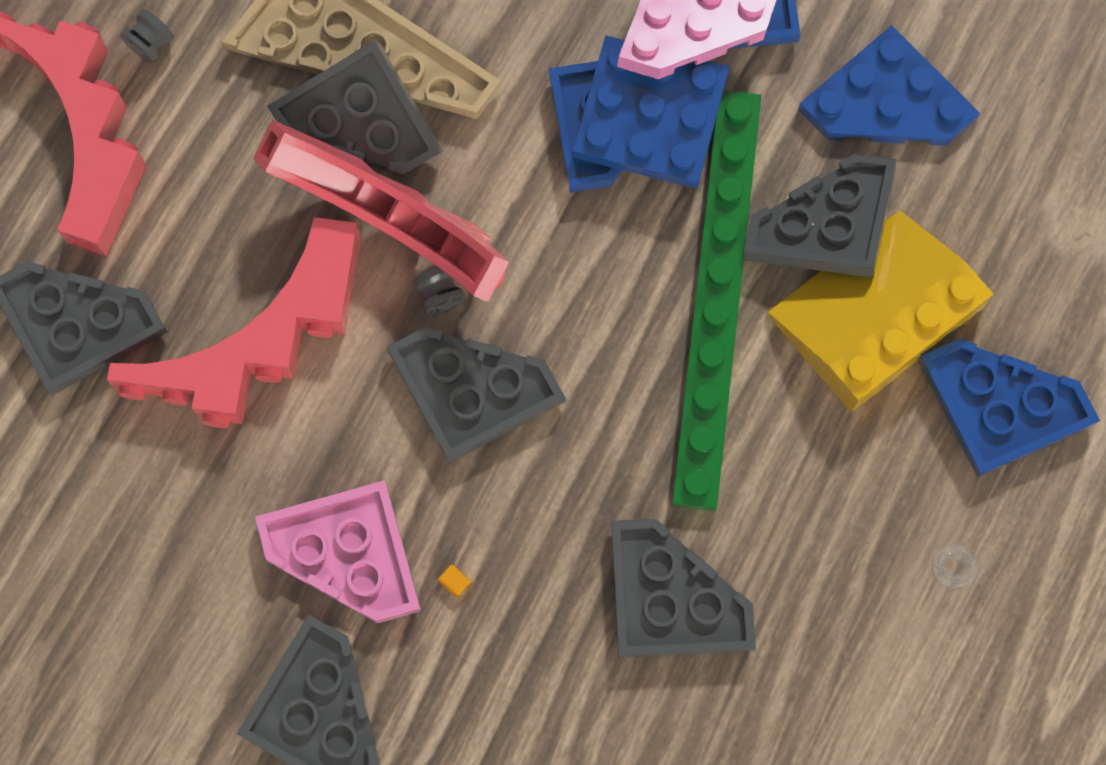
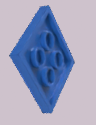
(649, 122)

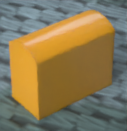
(454, 581)

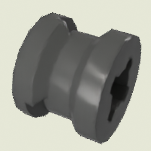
(147, 36)
(438, 291)

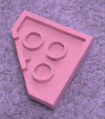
(685, 31)
(346, 550)

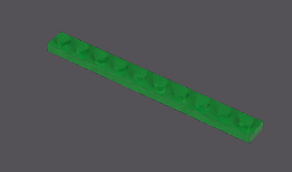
(717, 303)

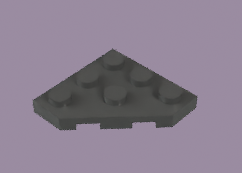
(361, 111)
(828, 221)
(74, 322)
(472, 388)
(672, 598)
(314, 704)

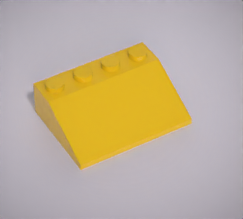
(873, 329)

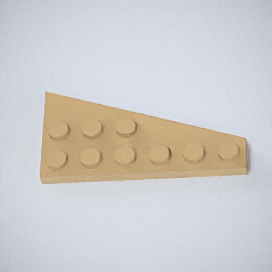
(323, 32)

